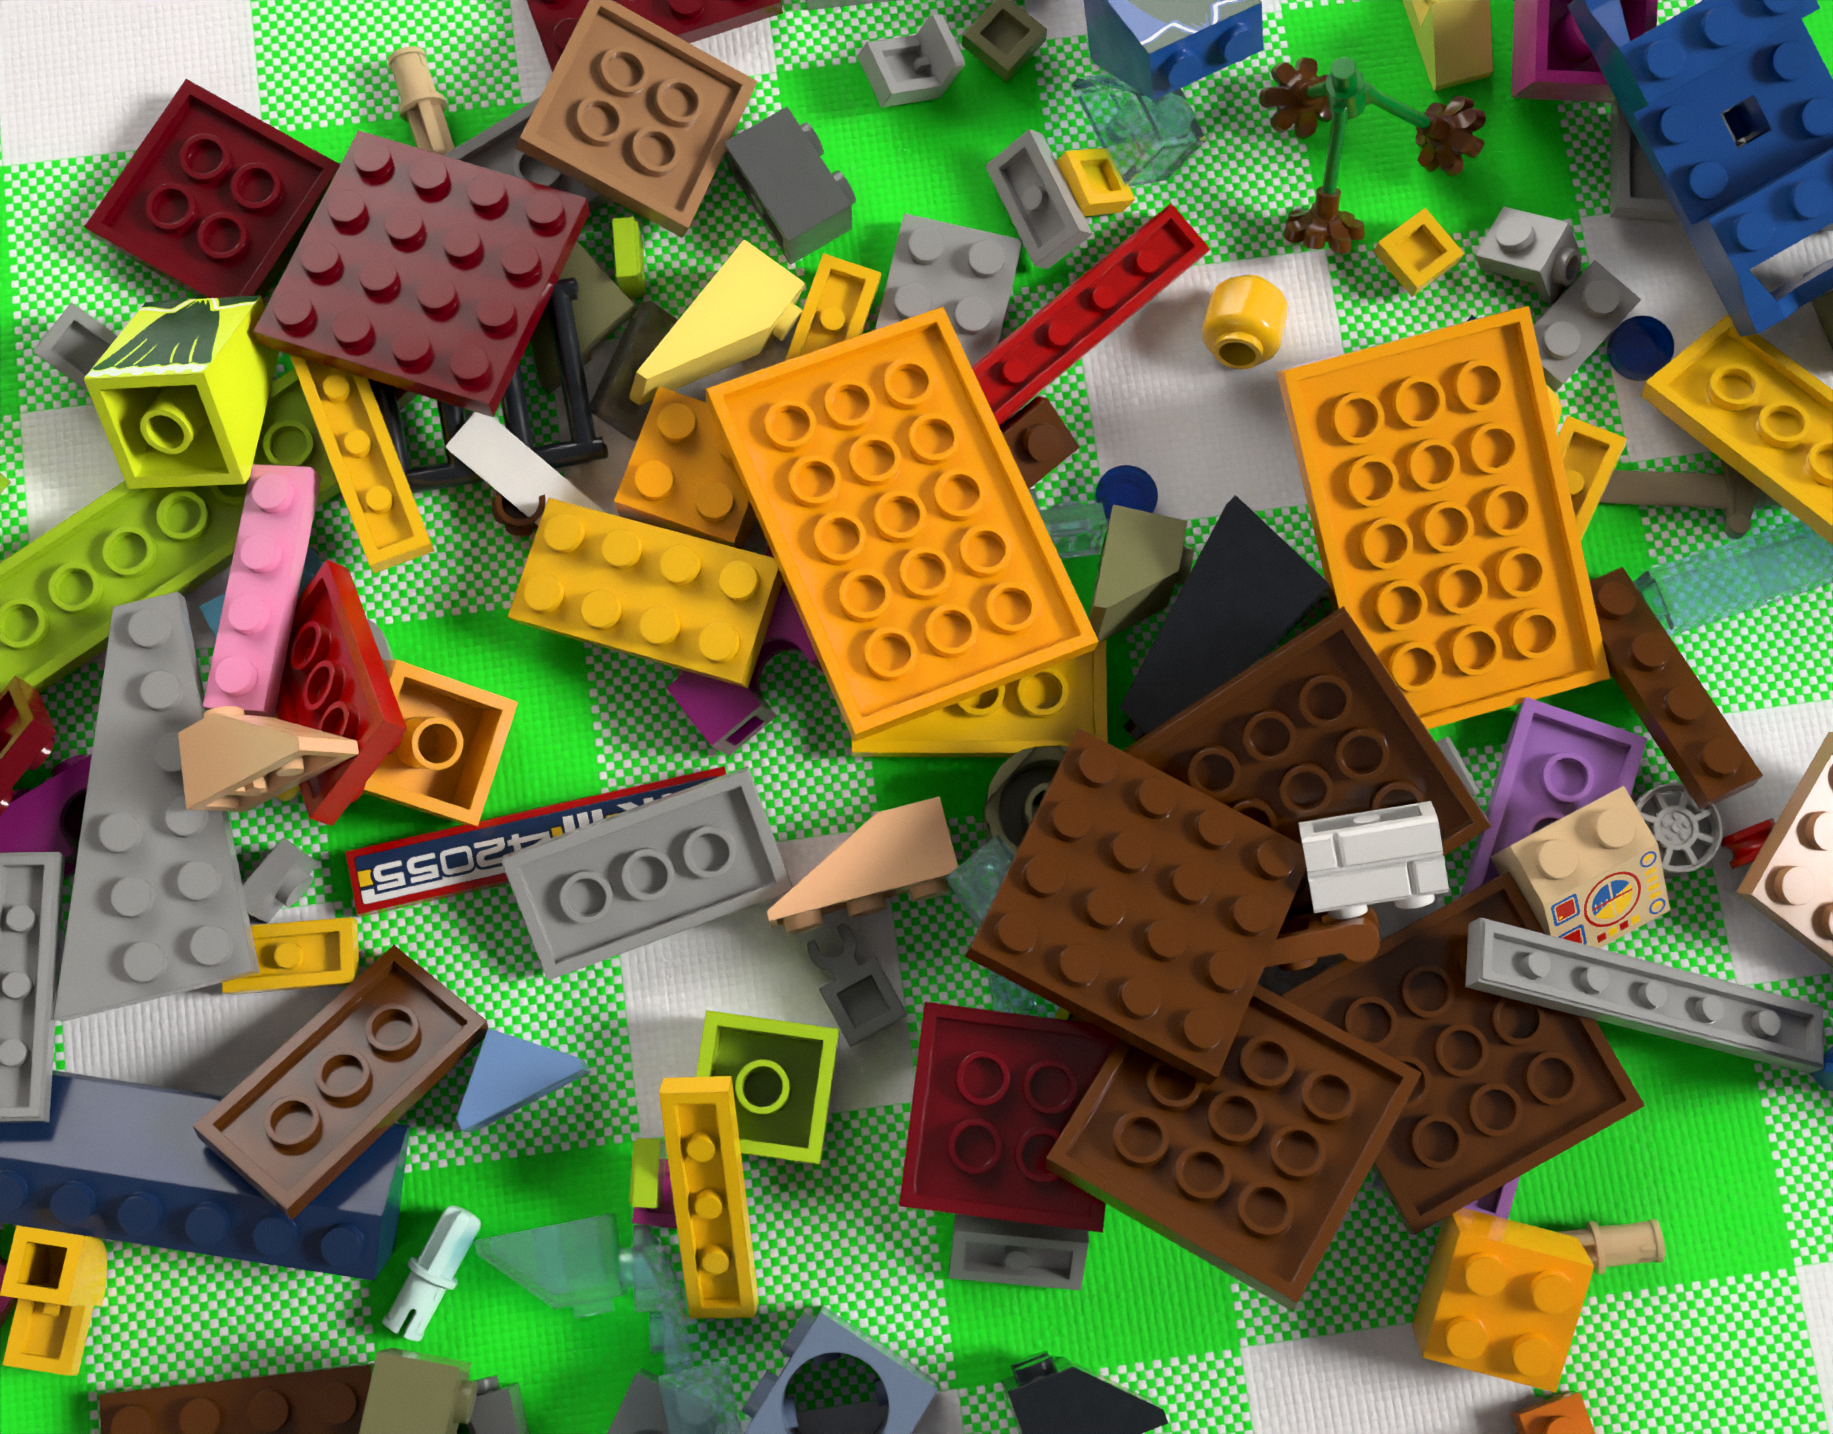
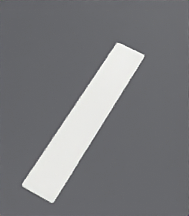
(512, 466)

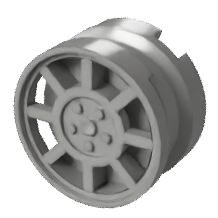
(1683, 832)

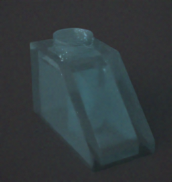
(1140, 135)
(562, 1263)

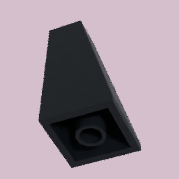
(1227, 617)

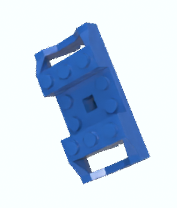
(1730, 198)

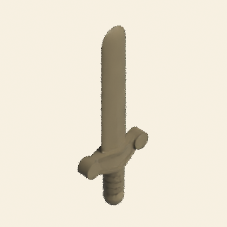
(1699, 490)

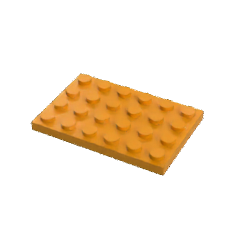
(1448, 515)
(900, 522)

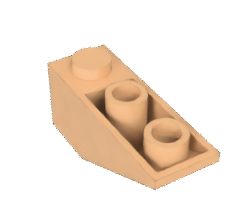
(884, 858)

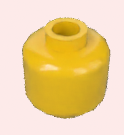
(1244, 321)

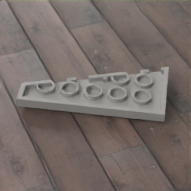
(153, 882)

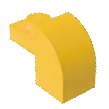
(56, 1288)

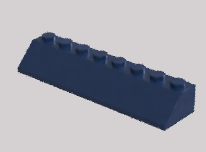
(133, 1171)

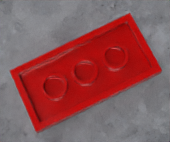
(339, 687)

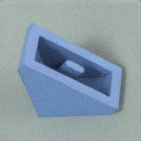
(512, 1076)

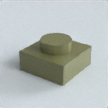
(1004, 37)

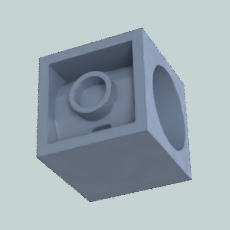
(823, 1338)

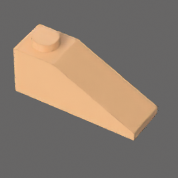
(245, 759)

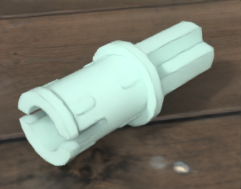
(433, 1271)

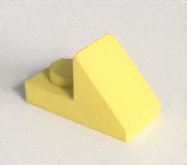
(1452, 39)

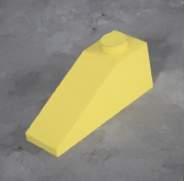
(725, 324)

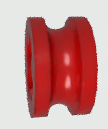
(1747, 842)

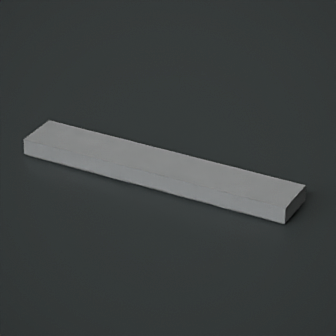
(1644, 996)

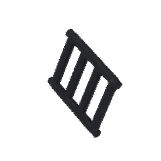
(580, 450)

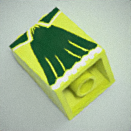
(185, 392)

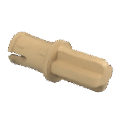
(420, 101)
(1621, 1243)

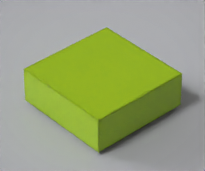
(629, 257)
(648, 1173)

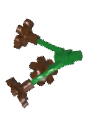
(1340, 96)

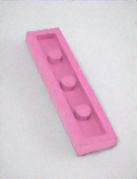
(263, 589)

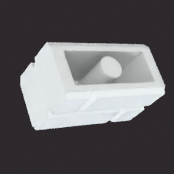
(1374, 859)

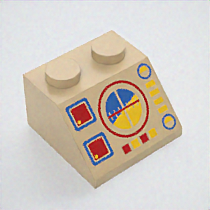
(1590, 872)

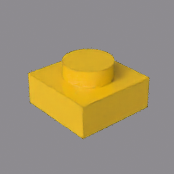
(1094, 182)
(1418, 252)

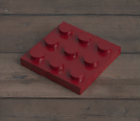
(213, 198)
(991, 1108)

